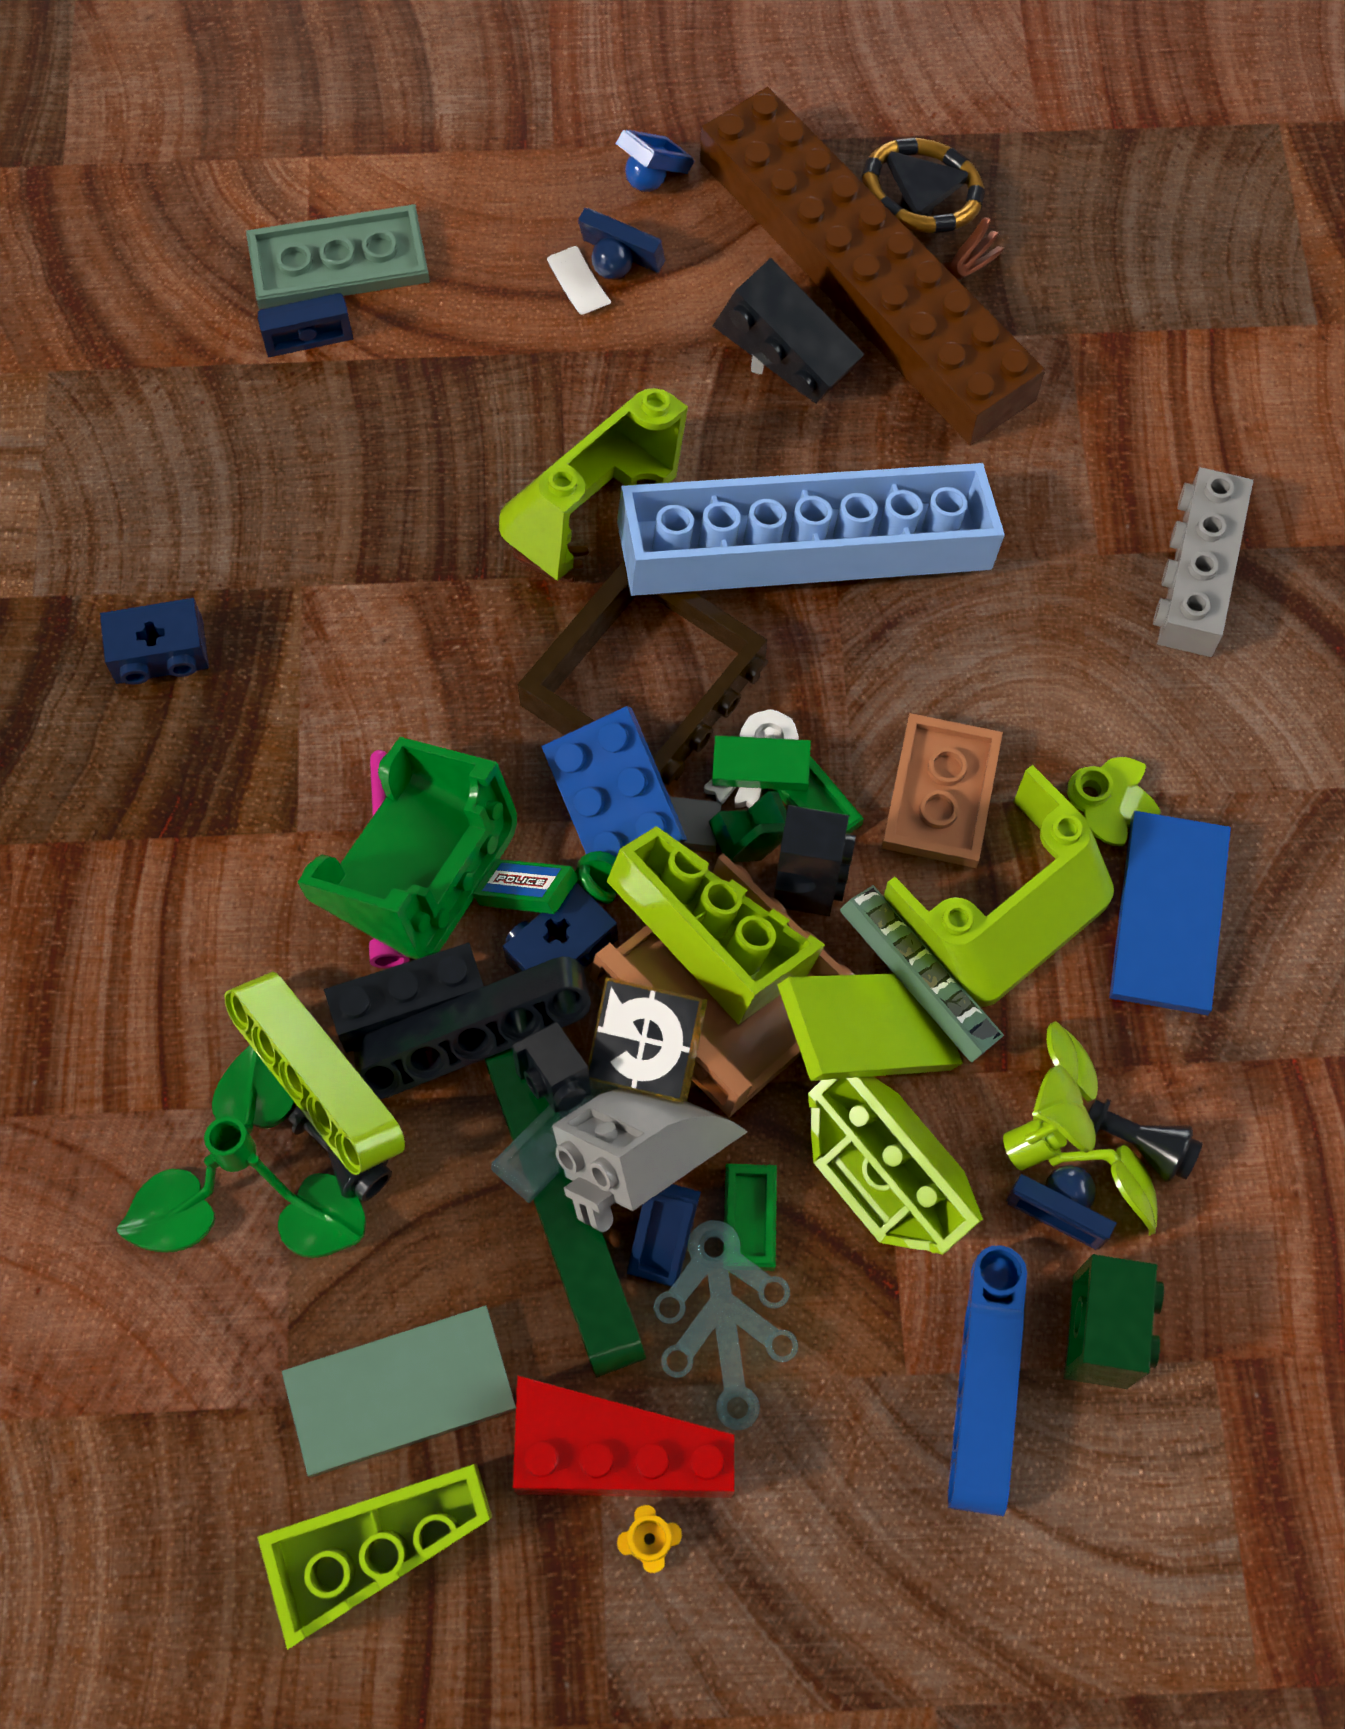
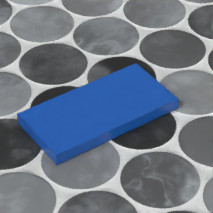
(1170, 913)

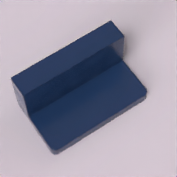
(305, 325)

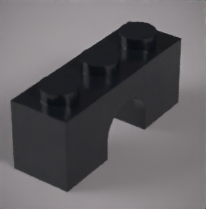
(813, 860)
(400, 992)

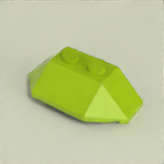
(889, 1166)

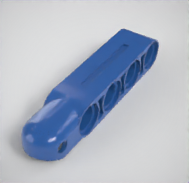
(988, 1383)

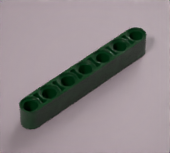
(576, 1247)

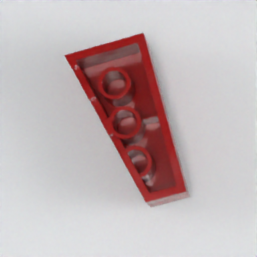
(610, 1449)

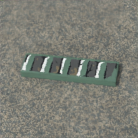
(921, 973)

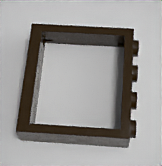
(590, 624)

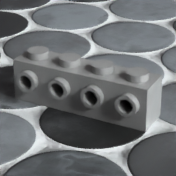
(1204, 562)

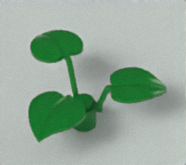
(172, 1208)

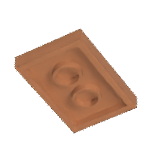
(942, 790)

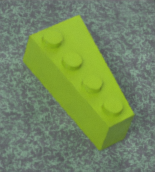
(711, 924)
(355, 1551)

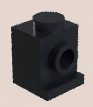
(552, 1068)

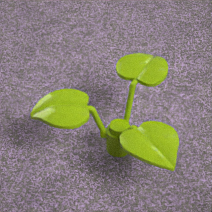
(1062, 1115)

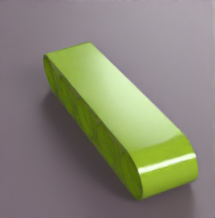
(314, 1073)

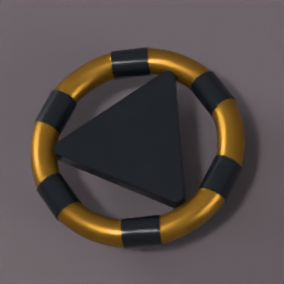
(925, 183)

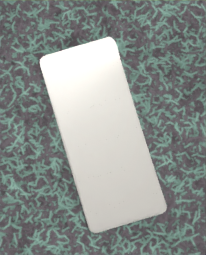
(578, 280)

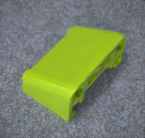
(630, 445)

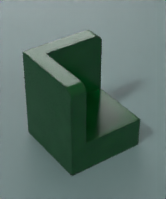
(751, 832)

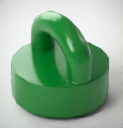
(593, 873)

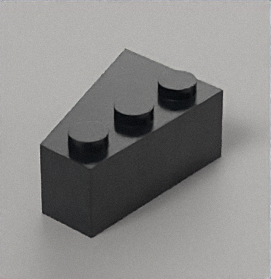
(787, 332)

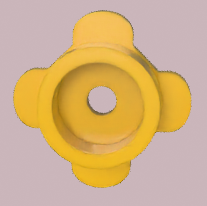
(653, 1554)

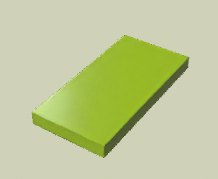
(863, 1027)

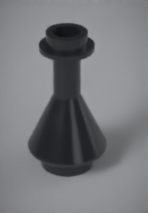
(1164, 1147)
(362, 1185)

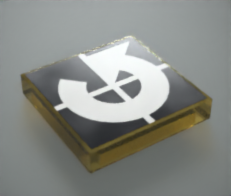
(646, 1039)

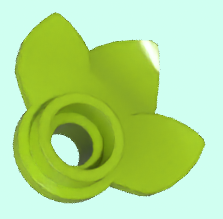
(1116, 800)

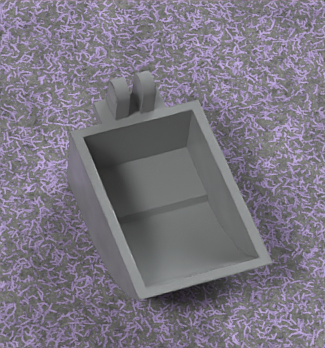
(632, 1148)

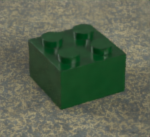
(1113, 1322)

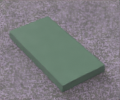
(337, 256)
(398, 1391)

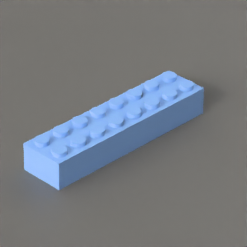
(807, 528)

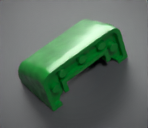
(421, 849)

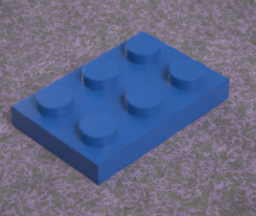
(611, 783)

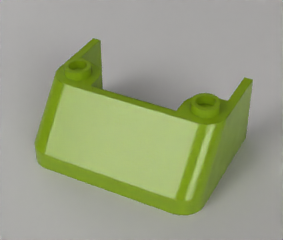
(1003, 948)

